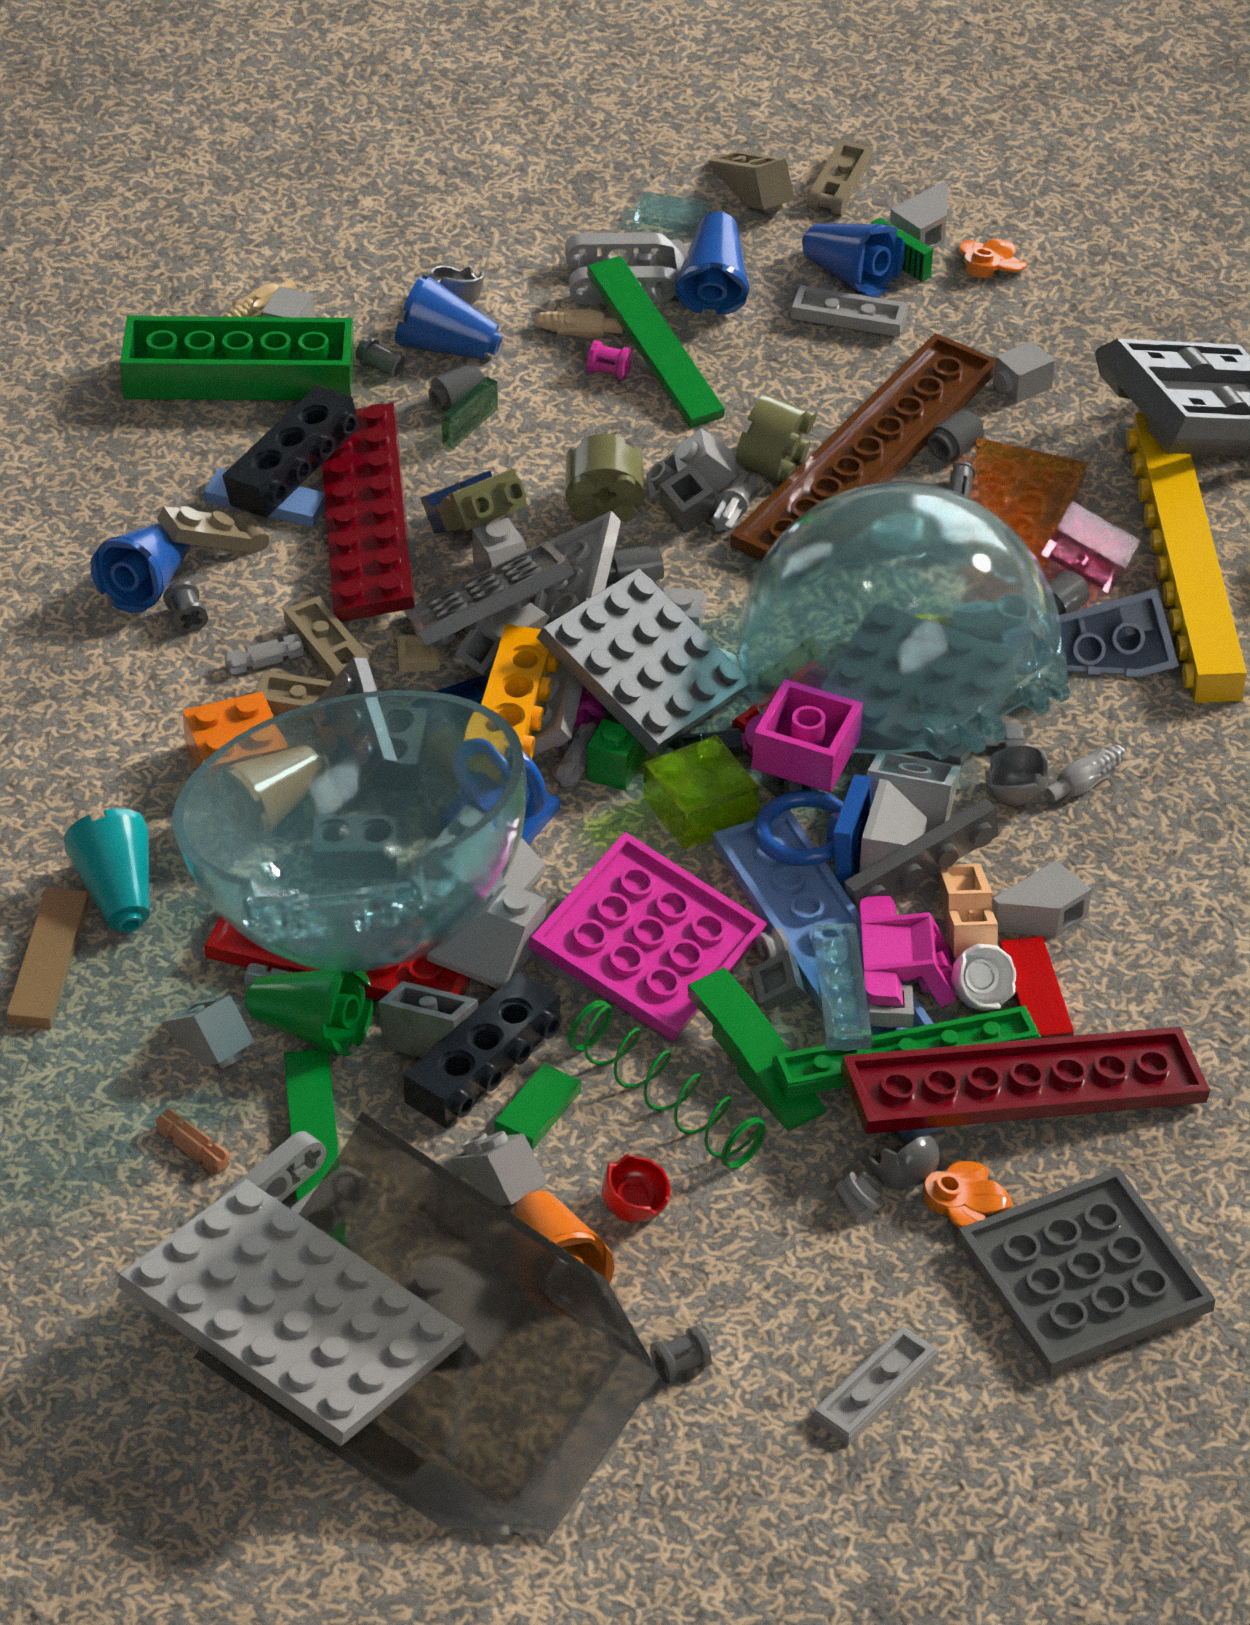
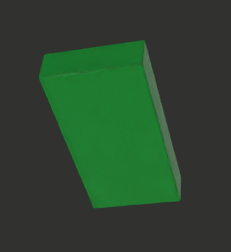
(539, 1104)

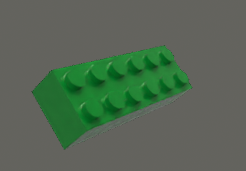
(235, 357)

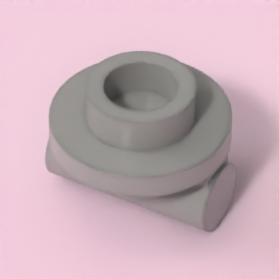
(860, 1195)

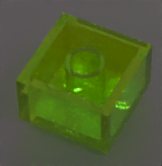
(699, 791)

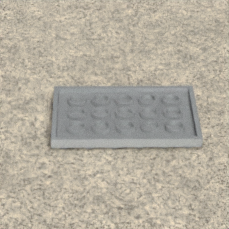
(292, 1311)

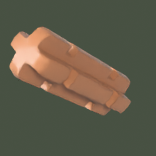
(192, 1141)

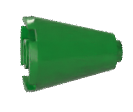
(314, 1007)

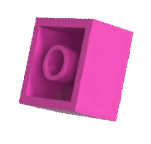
(807, 735)

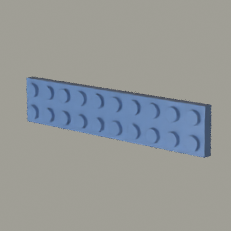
(795, 901)

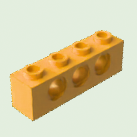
(521, 682)

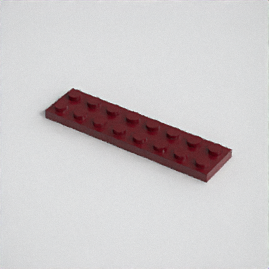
(368, 520)
(1023, 1079)

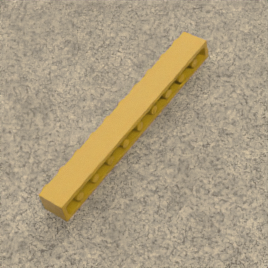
(1189, 567)

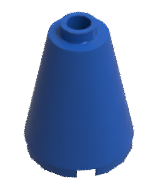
(858, 253)
(714, 268)
(445, 323)
(137, 567)

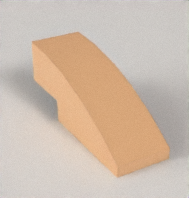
(967, 907)

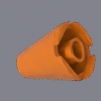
(564, 1228)

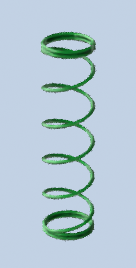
(759, 1133)

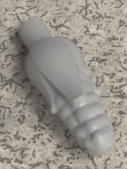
(1085, 773)

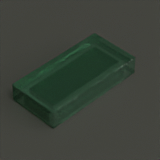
(469, 412)

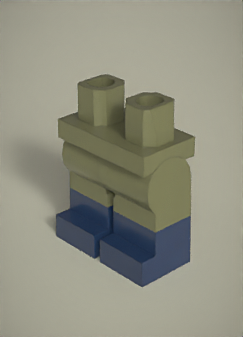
(474, 501)

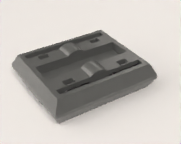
(1186, 390)

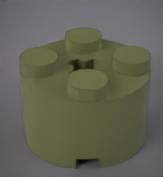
(775, 438)
(604, 478)

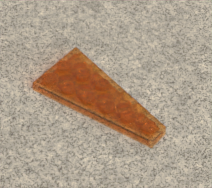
(1027, 489)

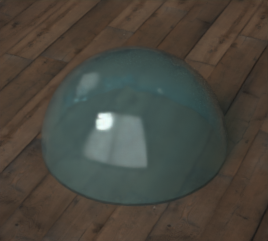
(910, 609)
(357, 826)

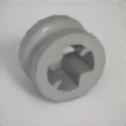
(771, 945)

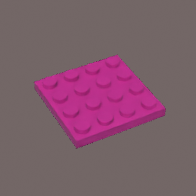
(645, 933)

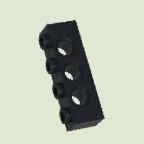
(291, 451)
(482, 1050)

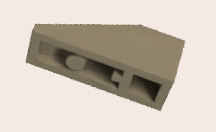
(756, 179)

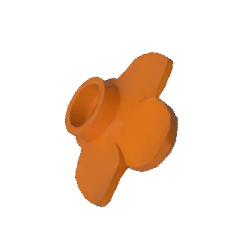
(993, 255)
(965, 1193)

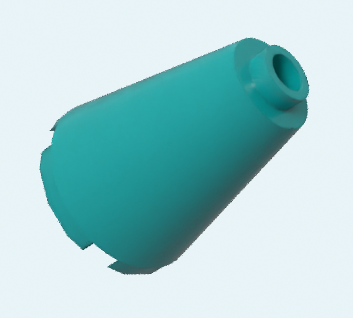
(113, 865)

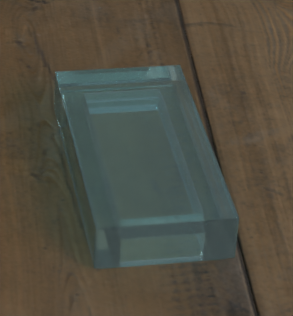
(671, 211)

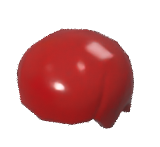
(635, 1189)

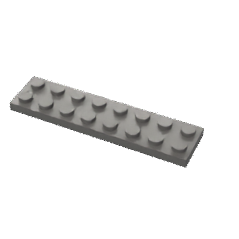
(590, 557)

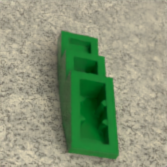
(751, 1043)

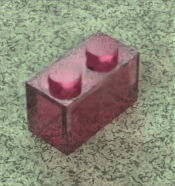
(1091, 547)

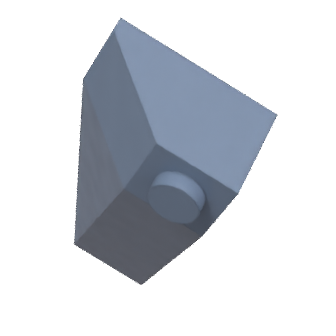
(1119, 637)

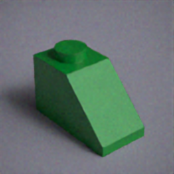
(613, 755)

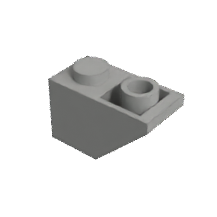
(924, 215)
(705, 453)
(481, 644)
(1043, 903)
(500, 1166)

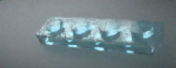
(841, 987)

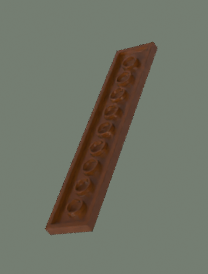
(875, 438)

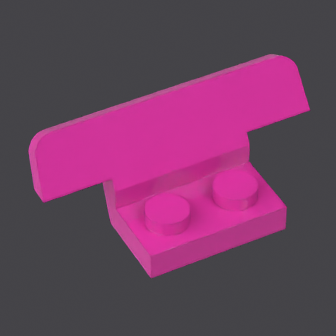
(900, 951)

